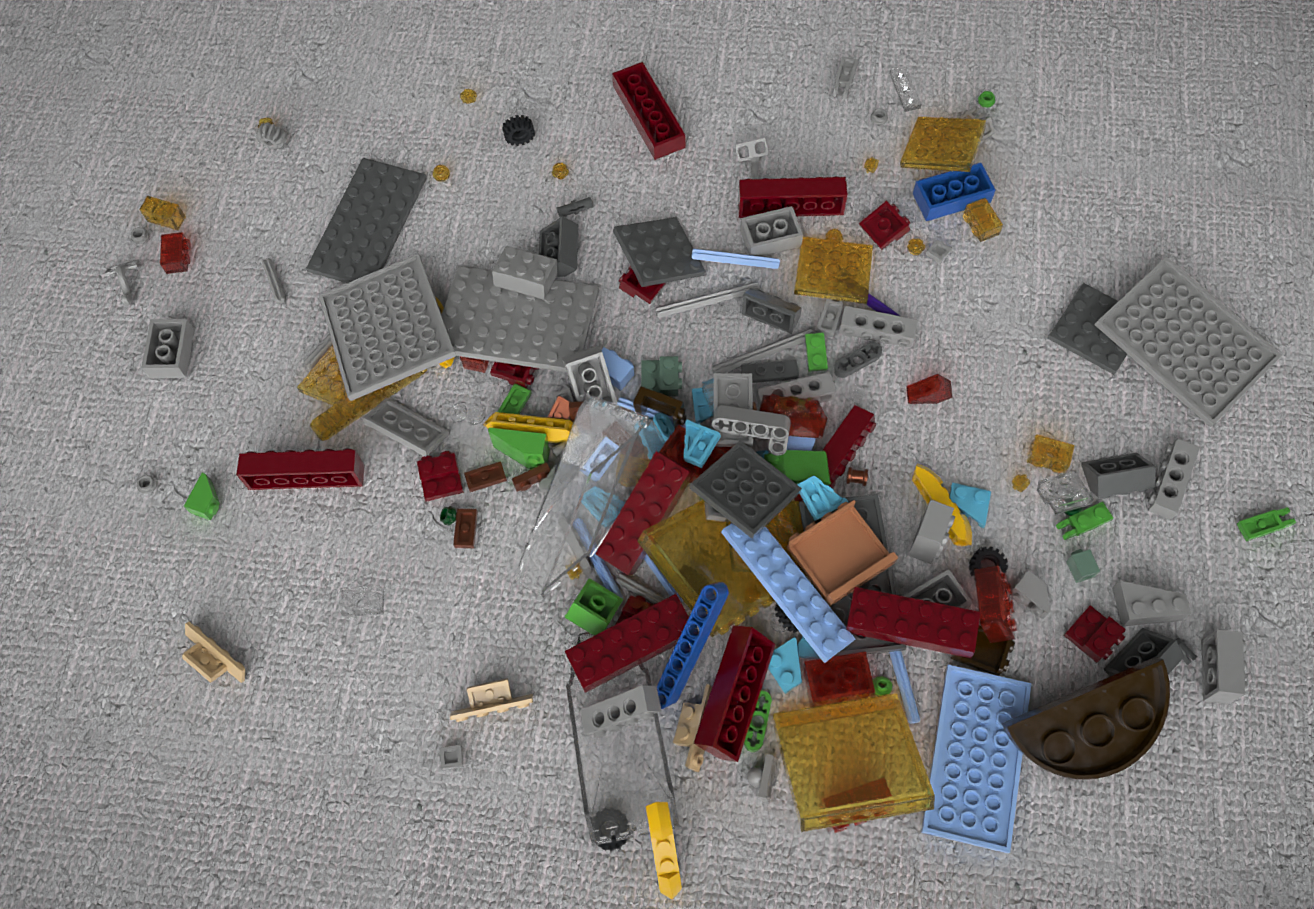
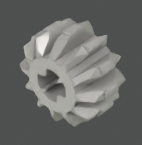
(271, 136)

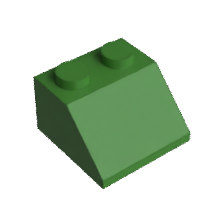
(593, 607)

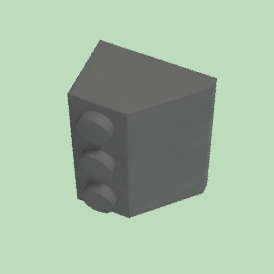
(560, 242)
(770, 310)
(1119, 475)
(1144, 647)

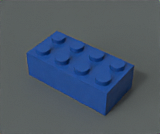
(952, 191)

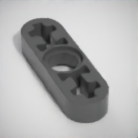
(854, 367)

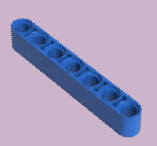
(697, 639)

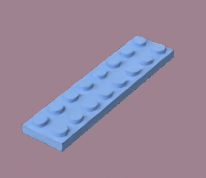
(791, 591)

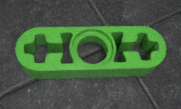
(760, 737)

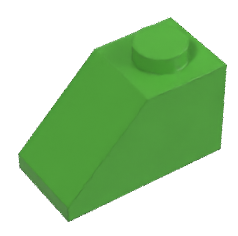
(203, 498)

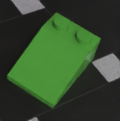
(524, 447)
(801, 465)

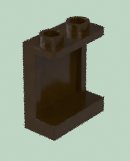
(659, 402)
(987, 655)

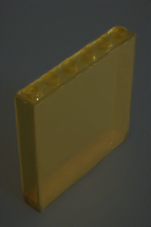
(696, 554)
(852, 762)

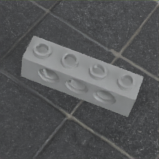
(887, 323)
(822, 381)
(1186, 454)
(621, 711)

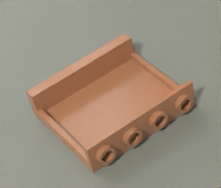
(840, 553)

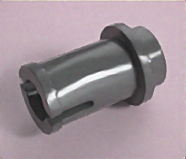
(1186, 651)

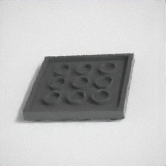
(658, 251)
(1080, 335)
(745, 489)

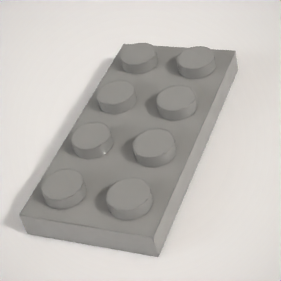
(733, 391)
(405, 426)

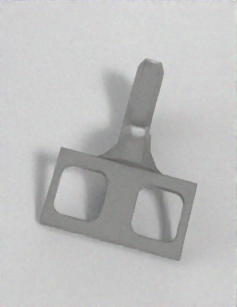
(753, 157)
(120, 270)

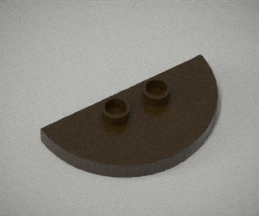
(1097, 726)

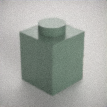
(1082, 565)

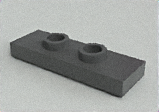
(771, 371)

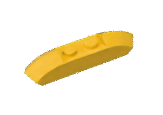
(555, 429)
(930, 488)
(664, 849)

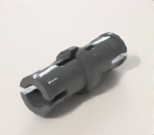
(575, 207)

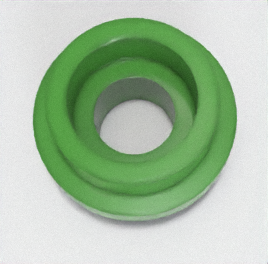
(986, 99)
(879, 691)

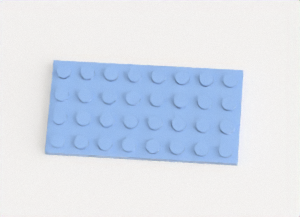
(975, 761)

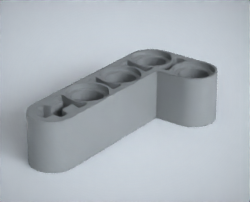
(754, 424)

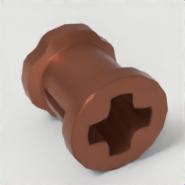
(857, 476)

